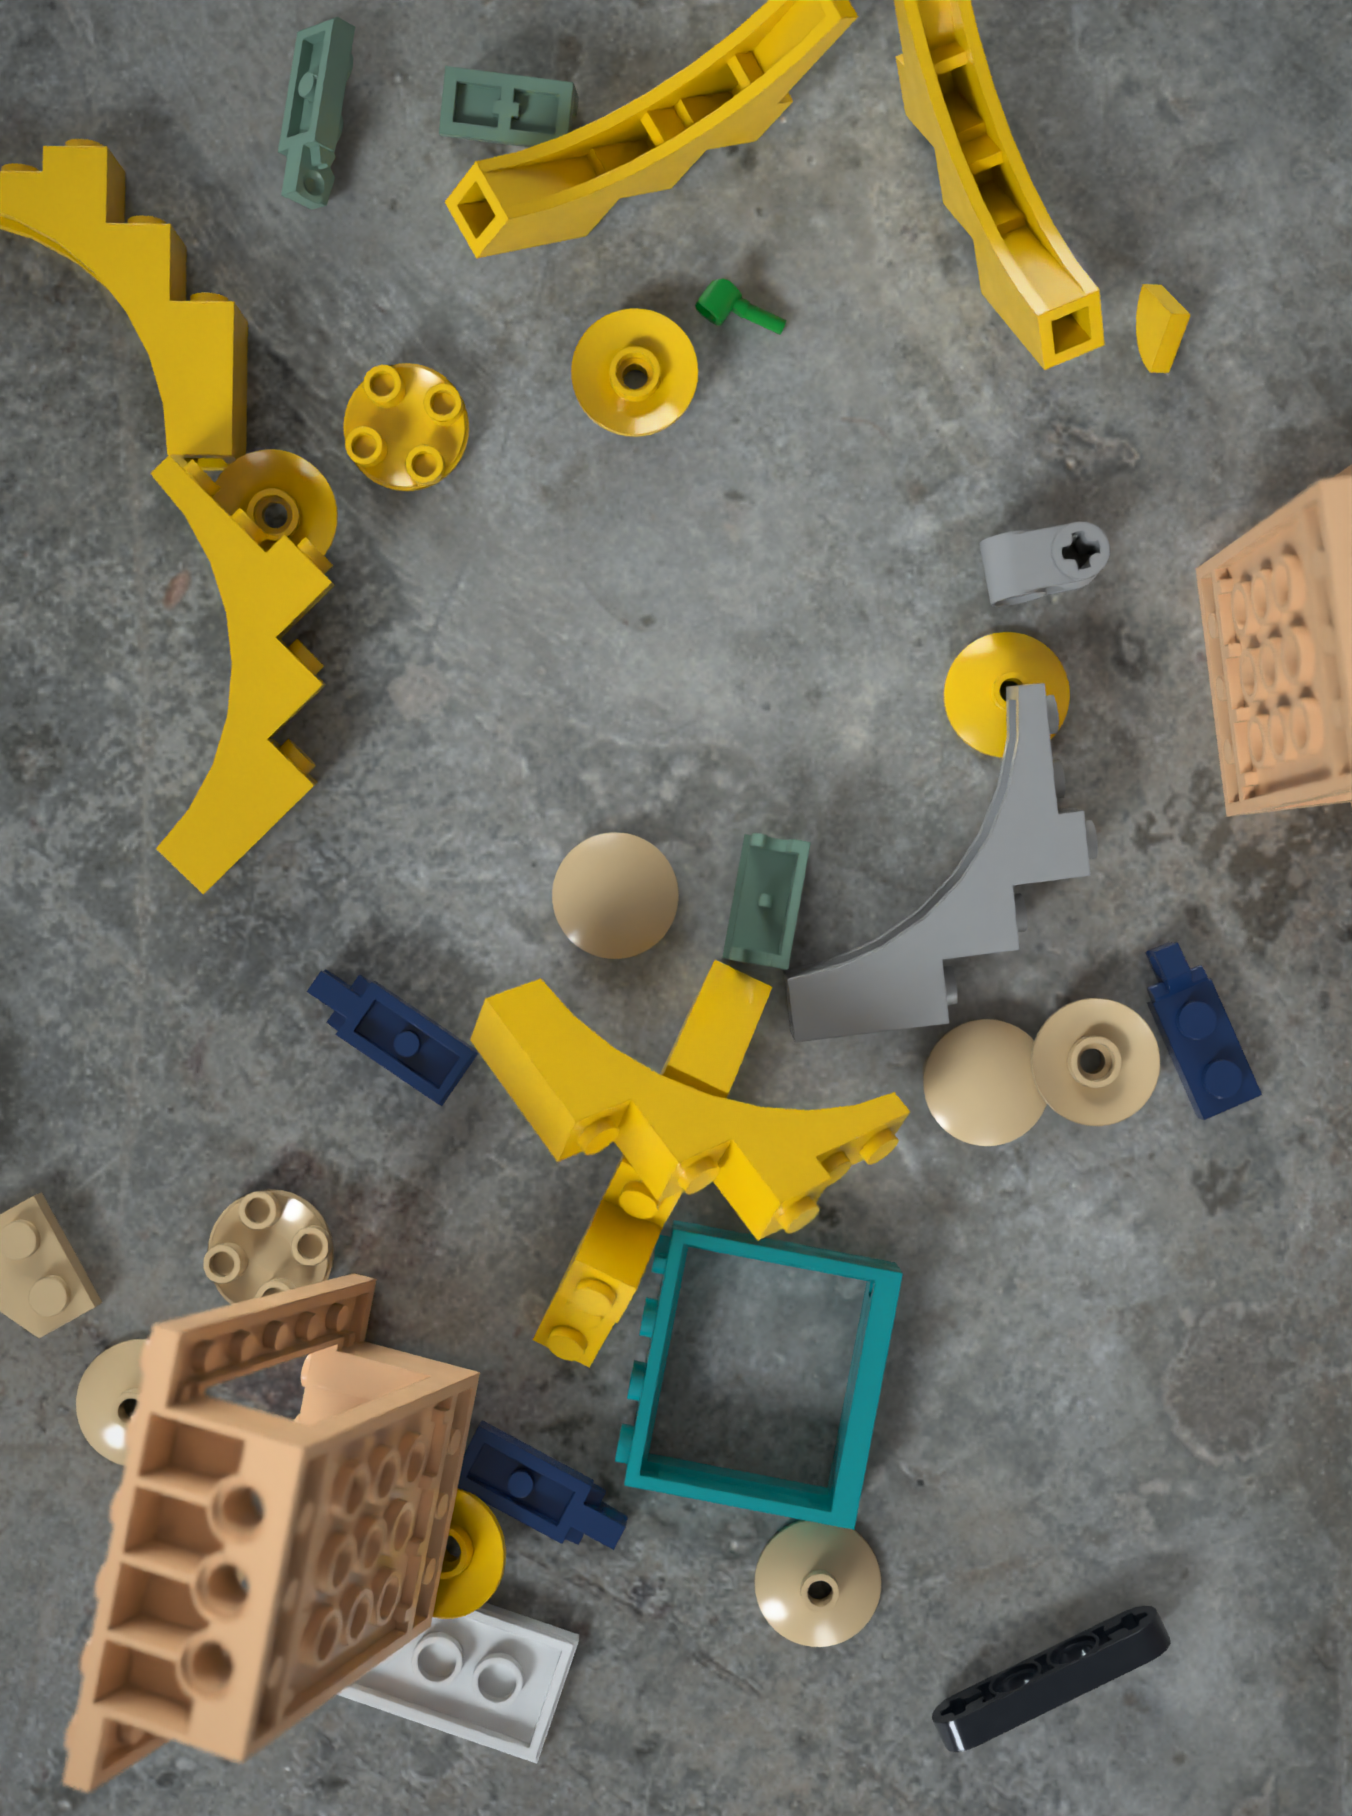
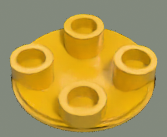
(406, 426)

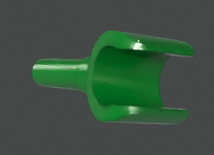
(723, 297)

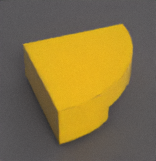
(1159, 327)

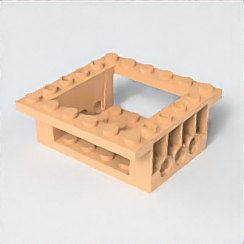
(1283, 654)
(334, 1568)

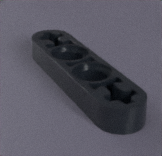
(1051, 1678)

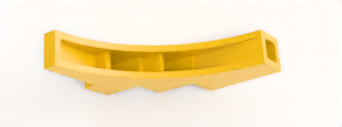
(650, 143)
(986, 186)
(192, 345)
(263, 598)
(675, 1137)
(628, 1215)

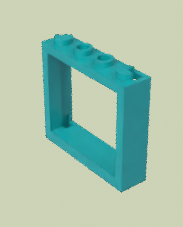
(828, 1505)

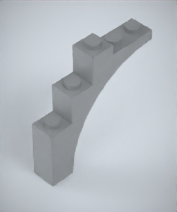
(1022, 841)

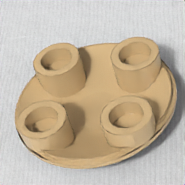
(615, 895)
(983, 1083)
(268, 1246)

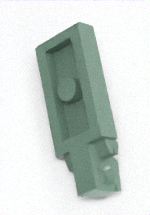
(314, 110)

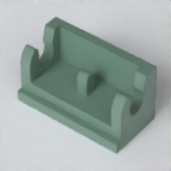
(505, 107)
(766, 900)

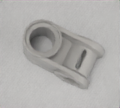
(1032, 565)

